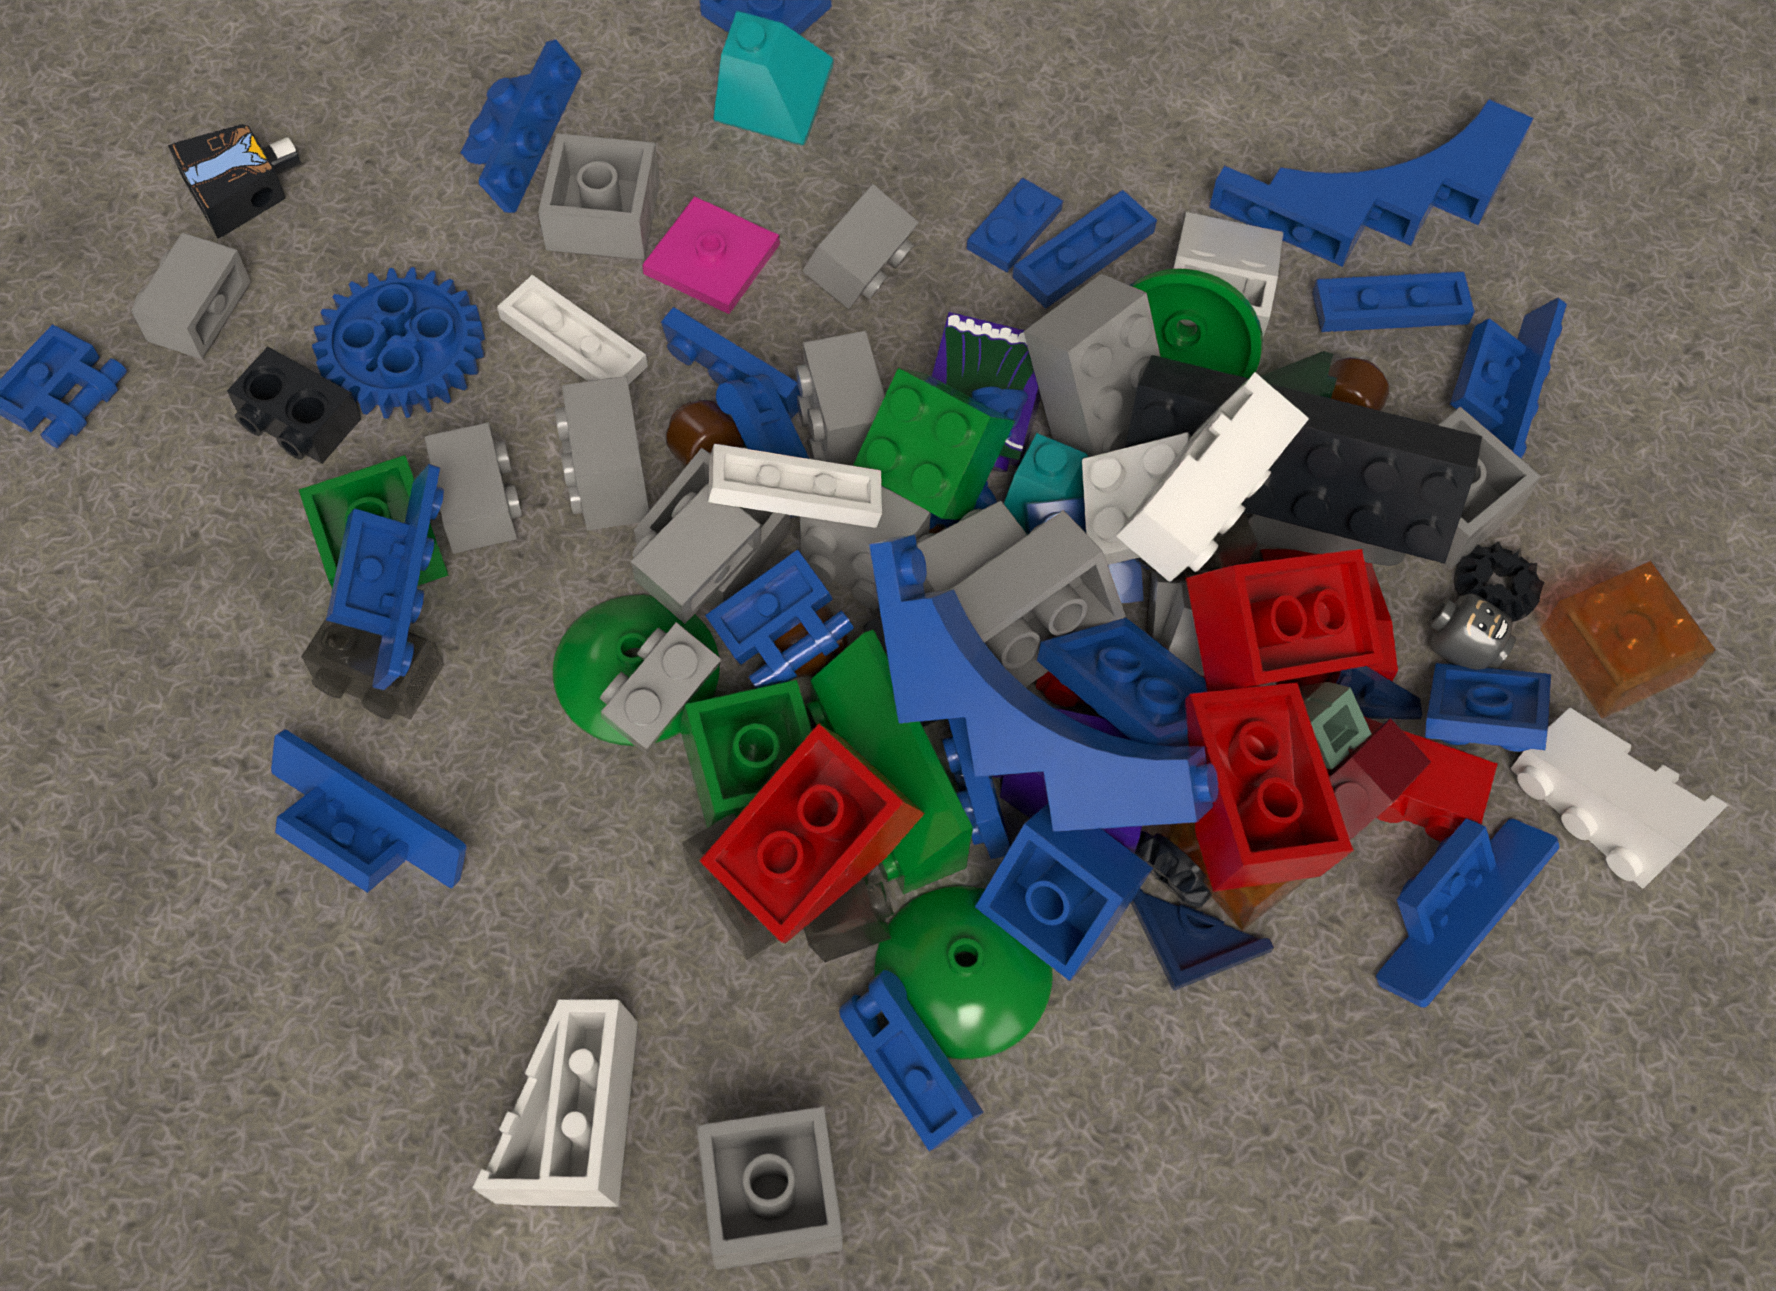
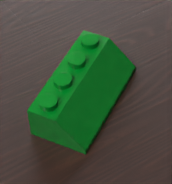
(858, 703)

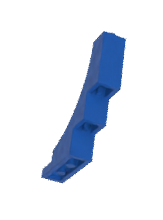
(1332, 209)
(949, 672)

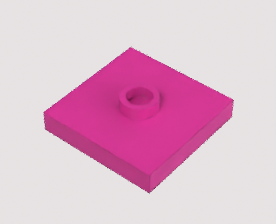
(711, 255)

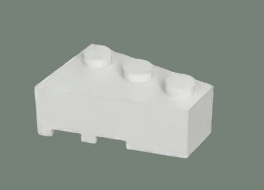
(1211, 479)
(1613, 798)
(572, 1114)

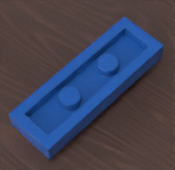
(1084, 248)
(1393, 301)
(725, 361)

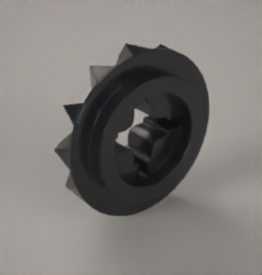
(1523, 590)
(1174, 868)

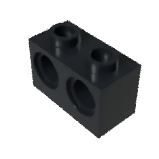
(283, 401)

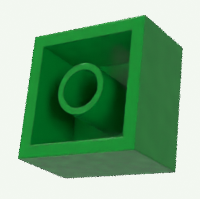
(933, 444)
(377, 489)
(741, 743)

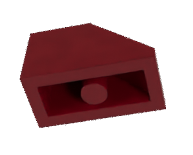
(1375, 775)

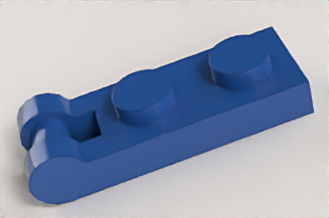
(760, 416)
(909, 1061)

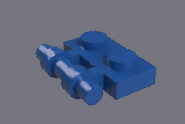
(46, 374)
(771, 608)

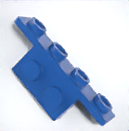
(519, 125)
(1506, 374)
(381, 574)
(355, 823)
(1459, 903)

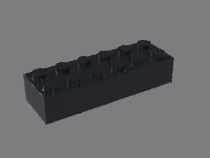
(1345, 469)

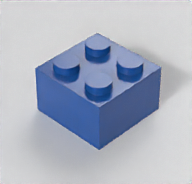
(1062, 891)

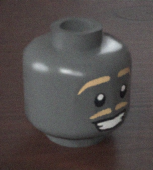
(1471, 632)

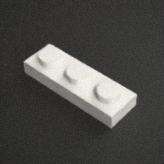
(570, 333)
(794, 486)

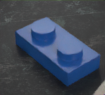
(1014, 225)

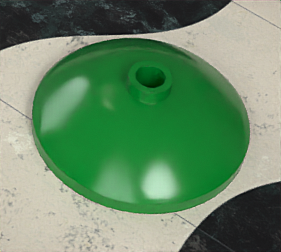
(1226, 325)
(594, 656)
(971, 1008)

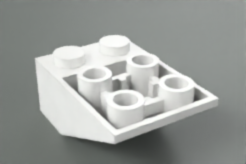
(1237, 254)

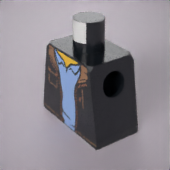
(233, 174)

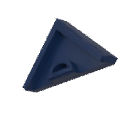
(1378, 695)
(1191, 942)

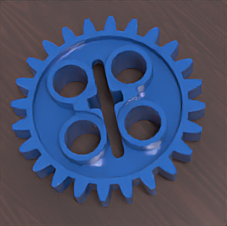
(391, 331)

